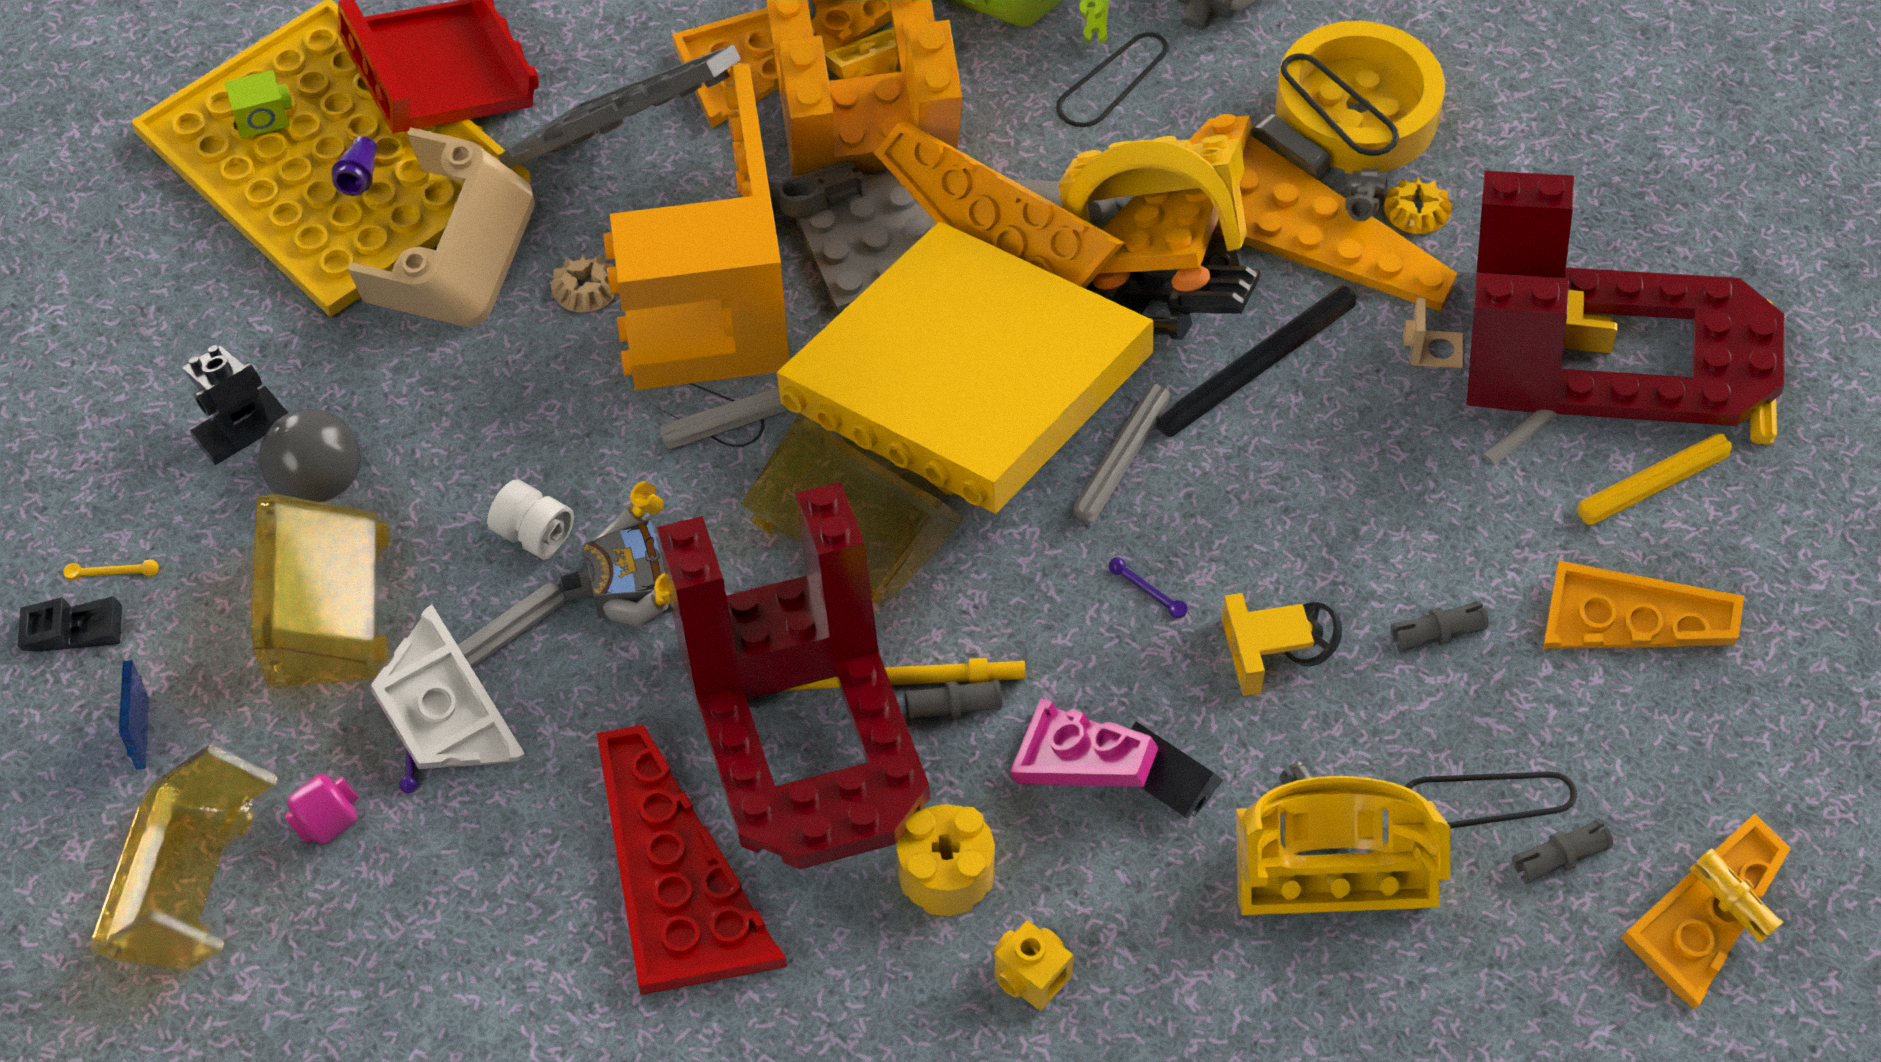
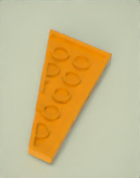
(836, 20)
(994, 207)
(1308, 223)
(1171, 226)

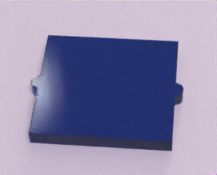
(134, 715)

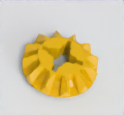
(1402, 210)

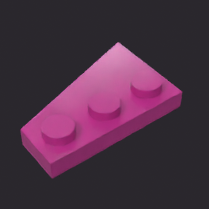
(1079, 751)

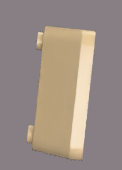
(476, 249)

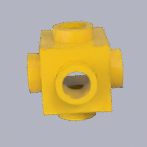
(1032, 964)

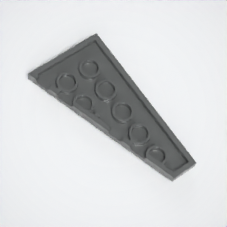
(608, 109)

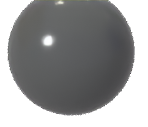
(309, 455)

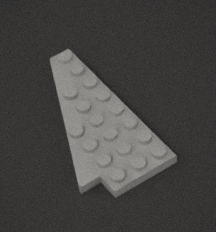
(868, 234)

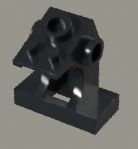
(228, 393)

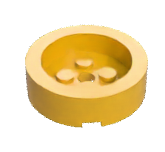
(1384, 68)

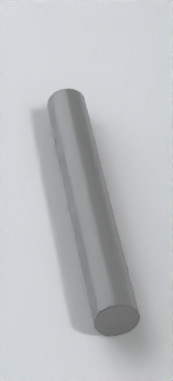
(1518, 436)

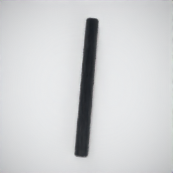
(1255, 361)

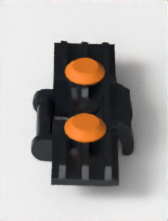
(1186, 291)

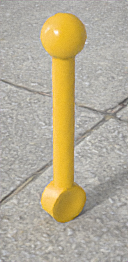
(74, 571)

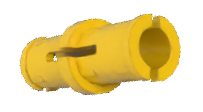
(1736, 895)

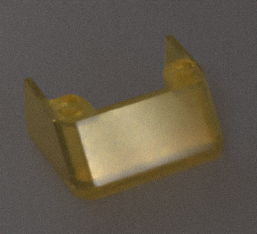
(173, 858)

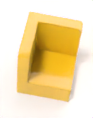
(1587, 331)

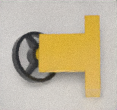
(1273, 632)

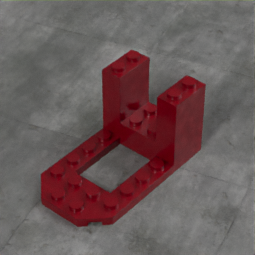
(1524, 316)
(782, 640)

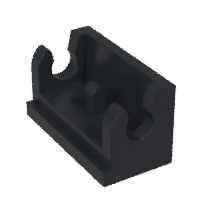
(1178, 777)

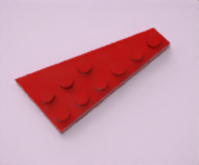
(678, 889)

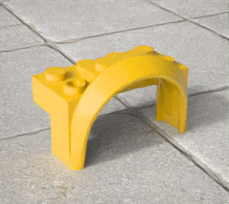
(1159, 167)
(1334, 815)

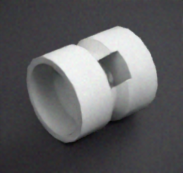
(528, 517)

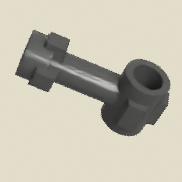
(1366, 190)

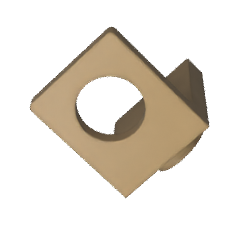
(1419, 340)

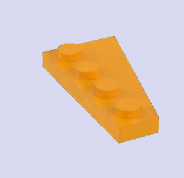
(1636, 612)
(1687, 932)

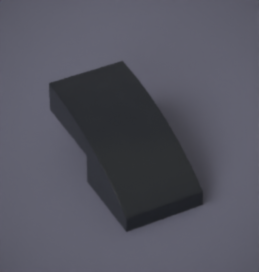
(61, 626)

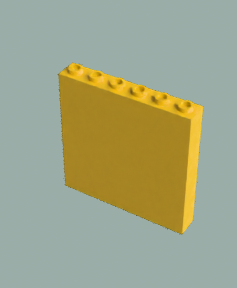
(966, 365)

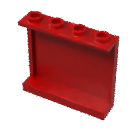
(438, 62)

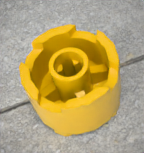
(946, 859)

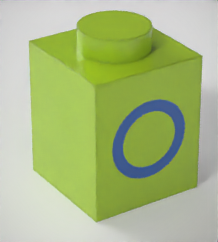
(258, 103)

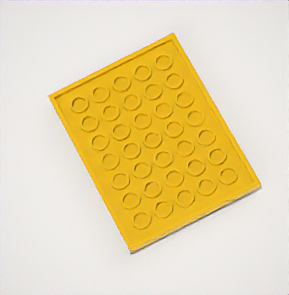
(281, 181)

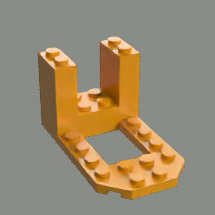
(853, 116)
(704, 275)

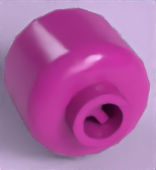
(322, 809)

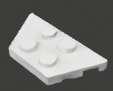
(441, 702)

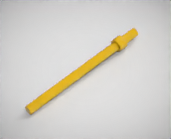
(975, 671)

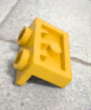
(865, 57)

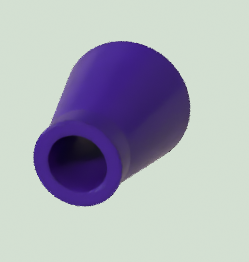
(355, 168)

